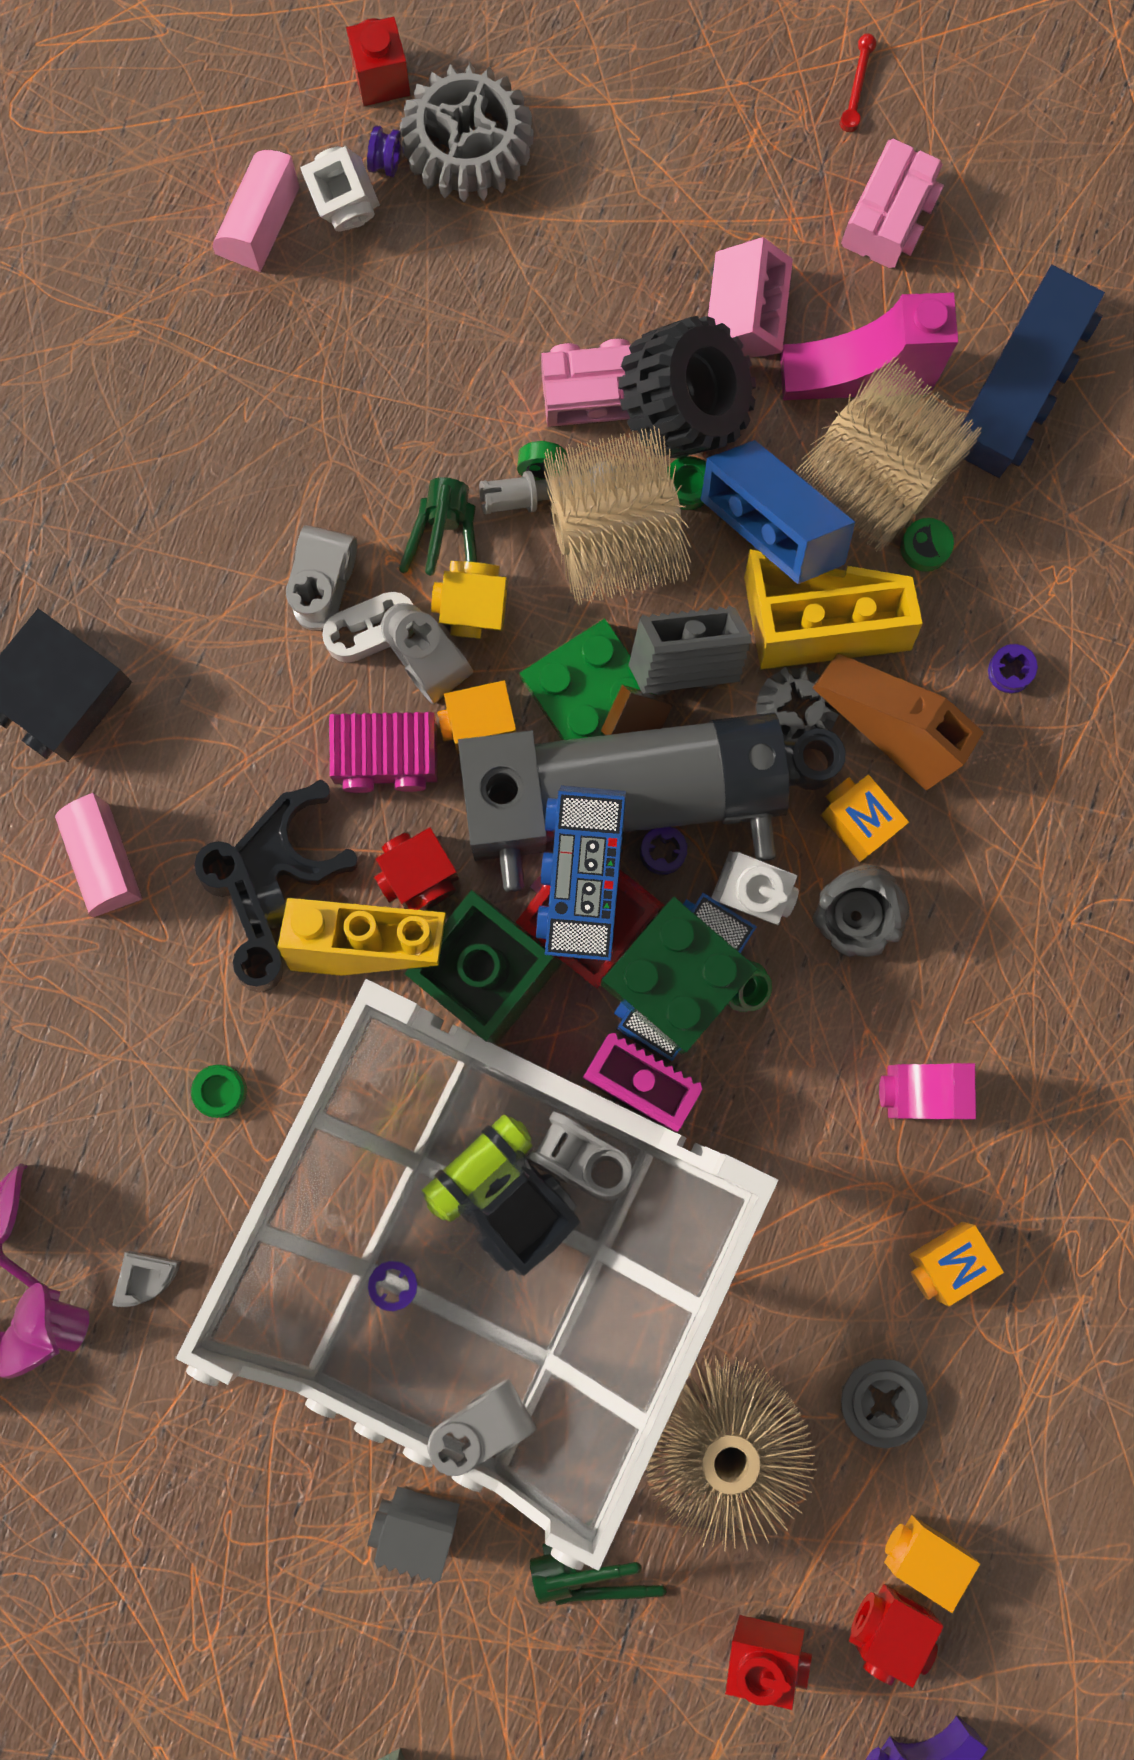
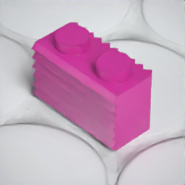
(383, 750)
(643, 1082)

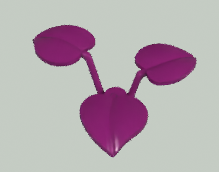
(40, 1319)

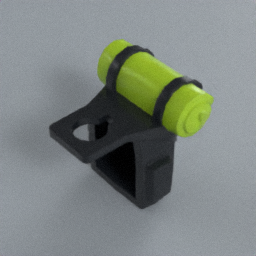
(505, 1198)

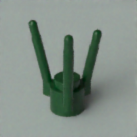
(443, 509)
(564, 1584)

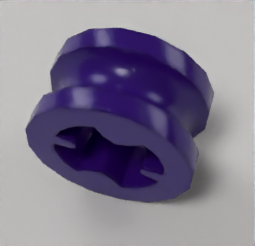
(384, 151)
(1013, 683)
(666, 835)
(405, 1296)

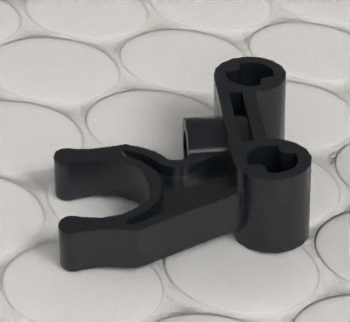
(253, 884)

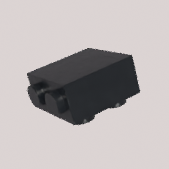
(55, 686)

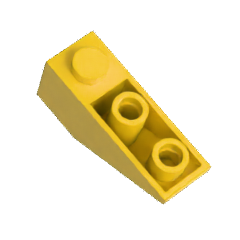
(358, 937)

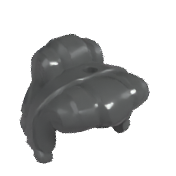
(881, 906)

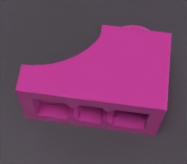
(929, 1091)

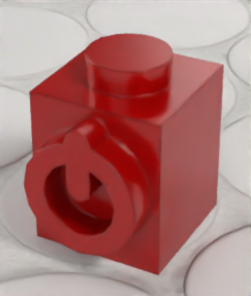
(415, 871)
(895, 1636)
(767, 1663)

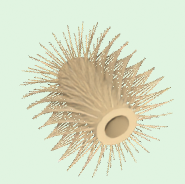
(888, 454)
(620, 514)
(737, 1466)

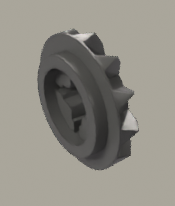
(777, 694)
(909, 1403)

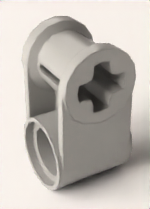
(320, 568)
(429, 655)
(579, 1157)
(491, 1425)

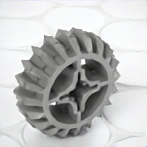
(452, 109)

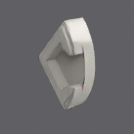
(143, 1278)

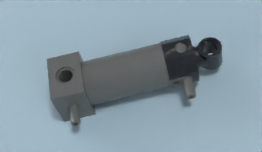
(671, 778)

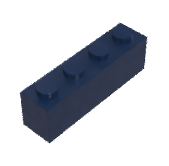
(1028, 369)

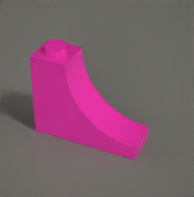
(915, 330)

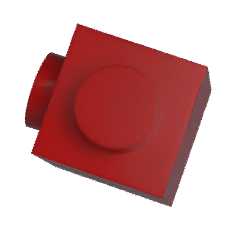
(378, 60)

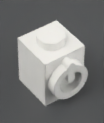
(341, 188)
(756, 888)

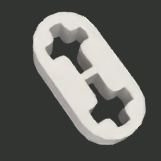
(358, 618)

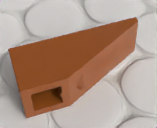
(905, 721)

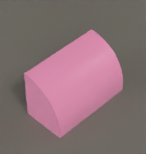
(258, 210)
(752, 295)
(97, 855)

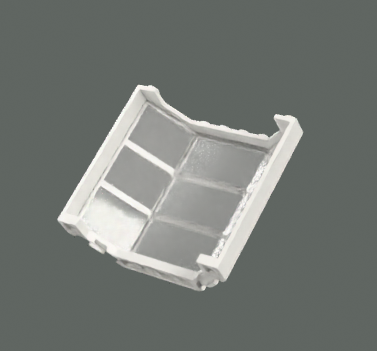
(586, 1336)

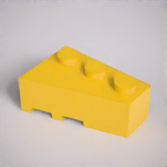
(831, 614)

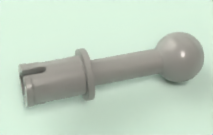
(519, 492)

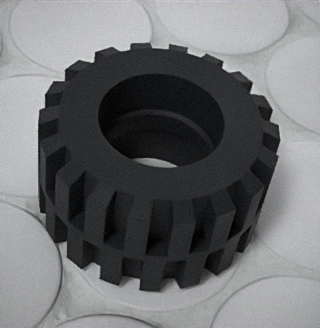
(717, 382)

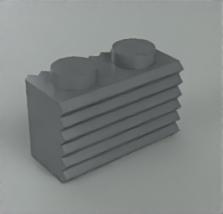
(689, 650)
(413, 1533)

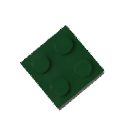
(486, 968)
(678, 976)

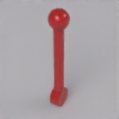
(850, 118)

